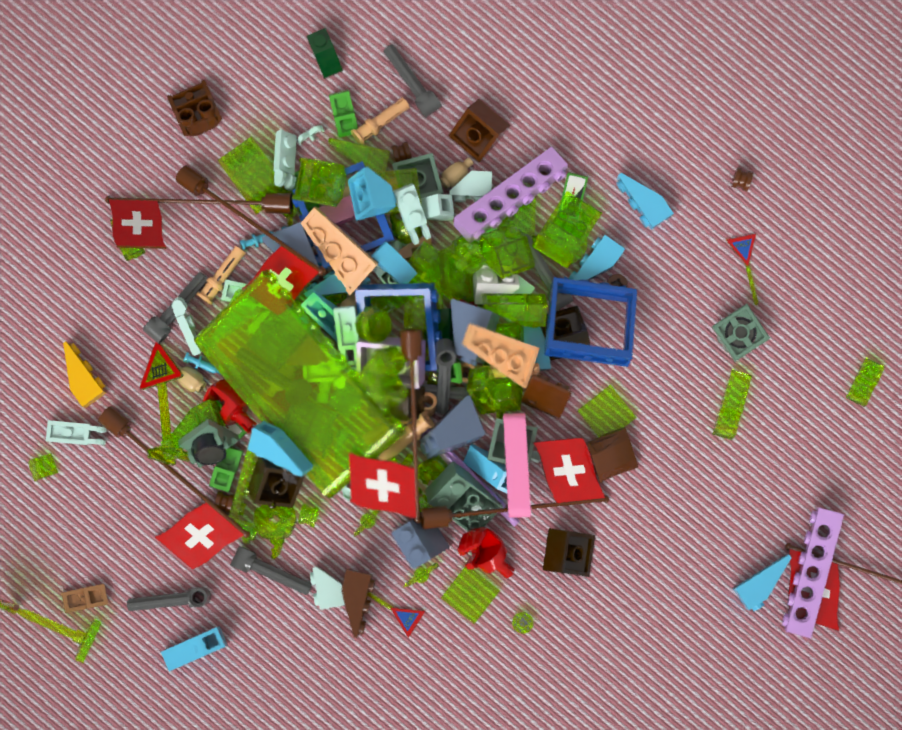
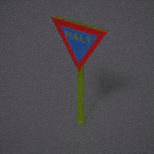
(743, 248)
(407, 618)

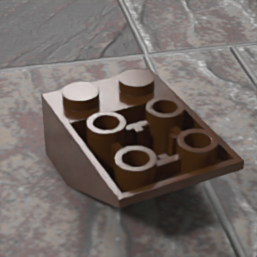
(546, 396)
(355, 594)

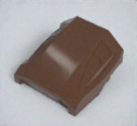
(195, 110)
(612, 454)

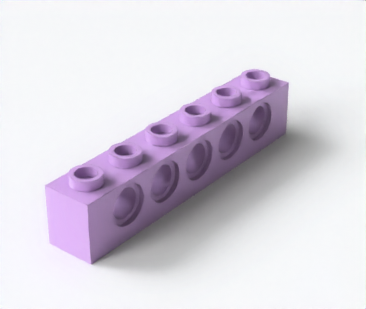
(548, 161)
(805, 625)

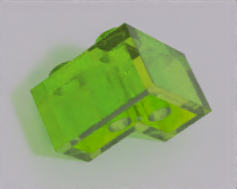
(382, 378)
(493, 394)

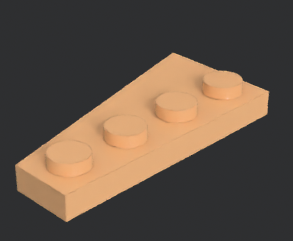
(346, 257)
(505, 354)

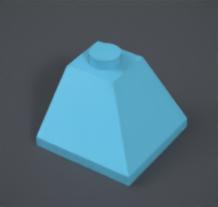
(370, 194)

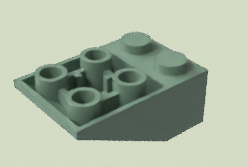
(462, 493)

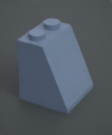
(295, 238)
(462, 316)
(454, 430)
(419, 544)

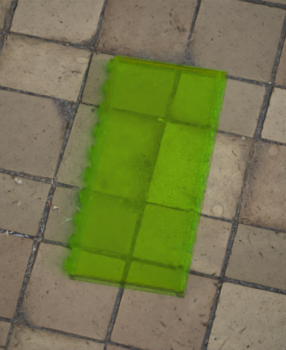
(297, 381)

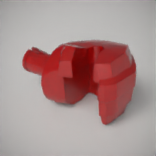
(234, 409)
(487, 551)

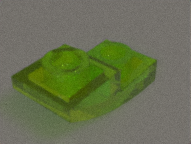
(864, 382)

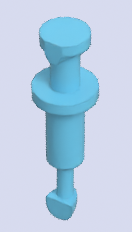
(255, 240)
(200, 363)

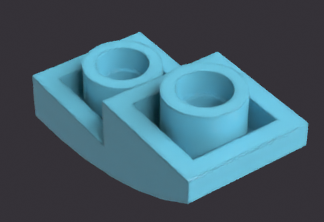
(394, 264)

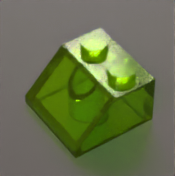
(507, 251)

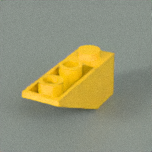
(81, 380)

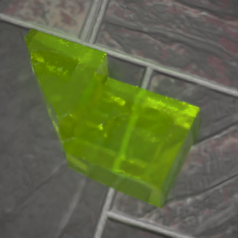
(431, 469)

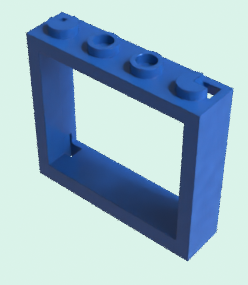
(382, 220)
(364, 292)
(589, 352)

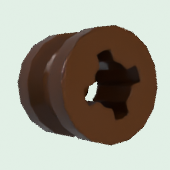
(401, 152)
(742, 179)
(617, 280)
(224, 501)

